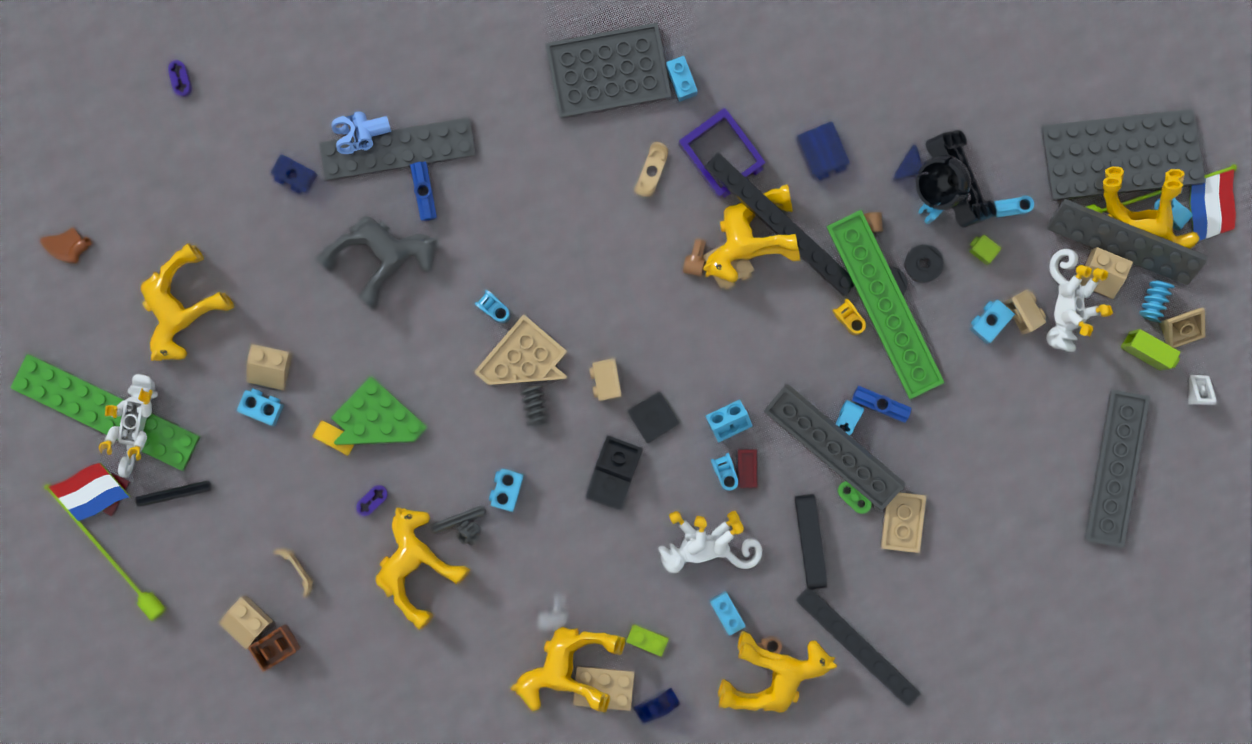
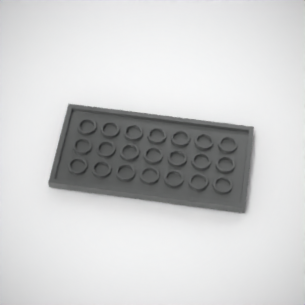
(1139, 144)

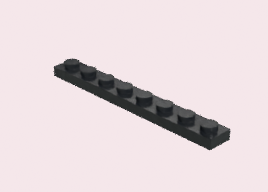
(858, 647)

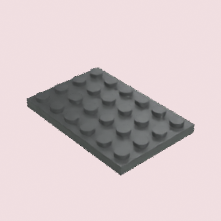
(608, 70)

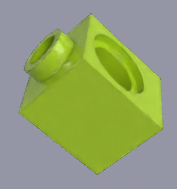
(984, 249)

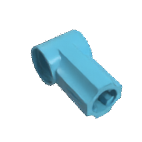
(1011, 206)

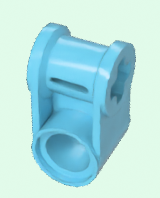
(1180, 213)
(491, 305)
(849, 415)
(725, 470)

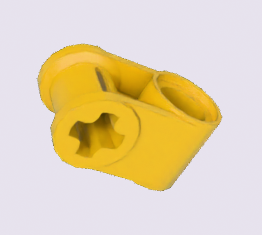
(849, 316)

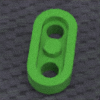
(853, 498)

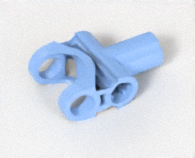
(364, 131)

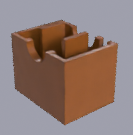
(274, 647)

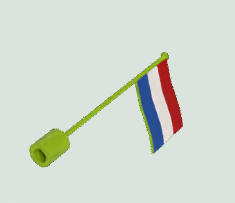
(1209, 203)
(88, 495)

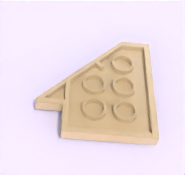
(523, 356)

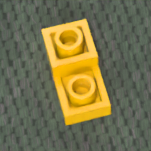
(328, 434)

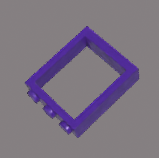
(704, 128)

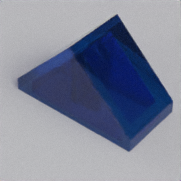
(909, 166)

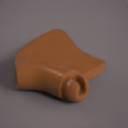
(66, 246)

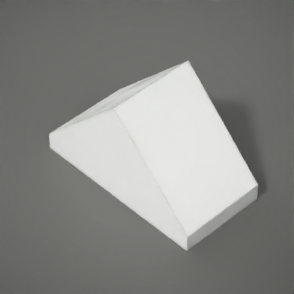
(1201, 391)

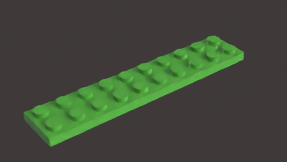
(885, 304)
(88, 403)

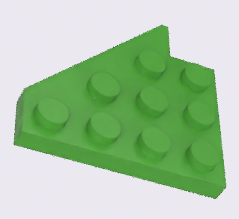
(375, 418)

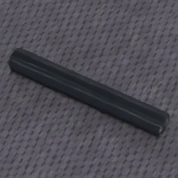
(173, 493)

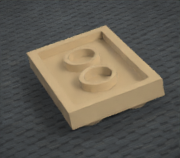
(904, 523)
(609, 681)

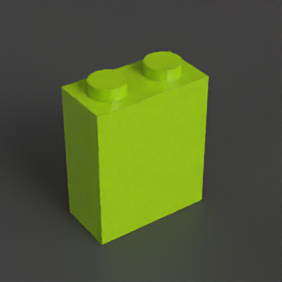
(1150, 350)

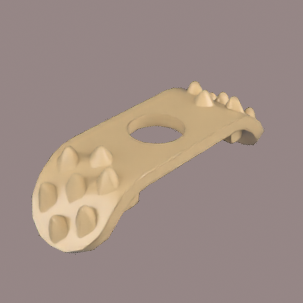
(657, 157)
(307, 583)

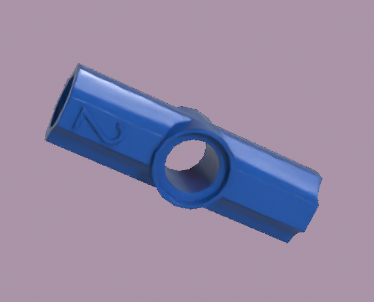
(421, 179)
(893, 408)

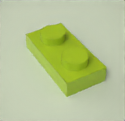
(647, 640)

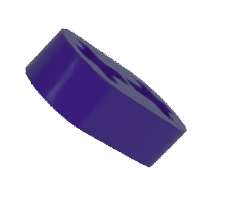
(175, 80)
(368, 497)

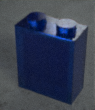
(823, 151)

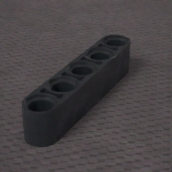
(811, 541)

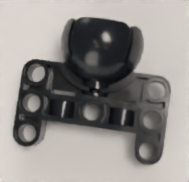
(952, 181)

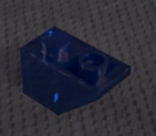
(657, 706)

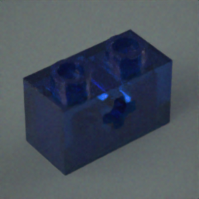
(285, 166)

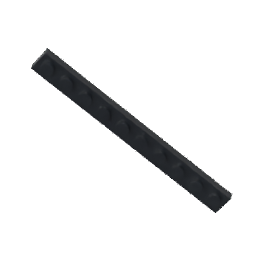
(779, 222)

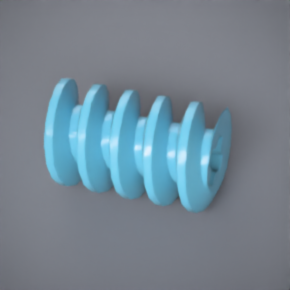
(1154, 302)

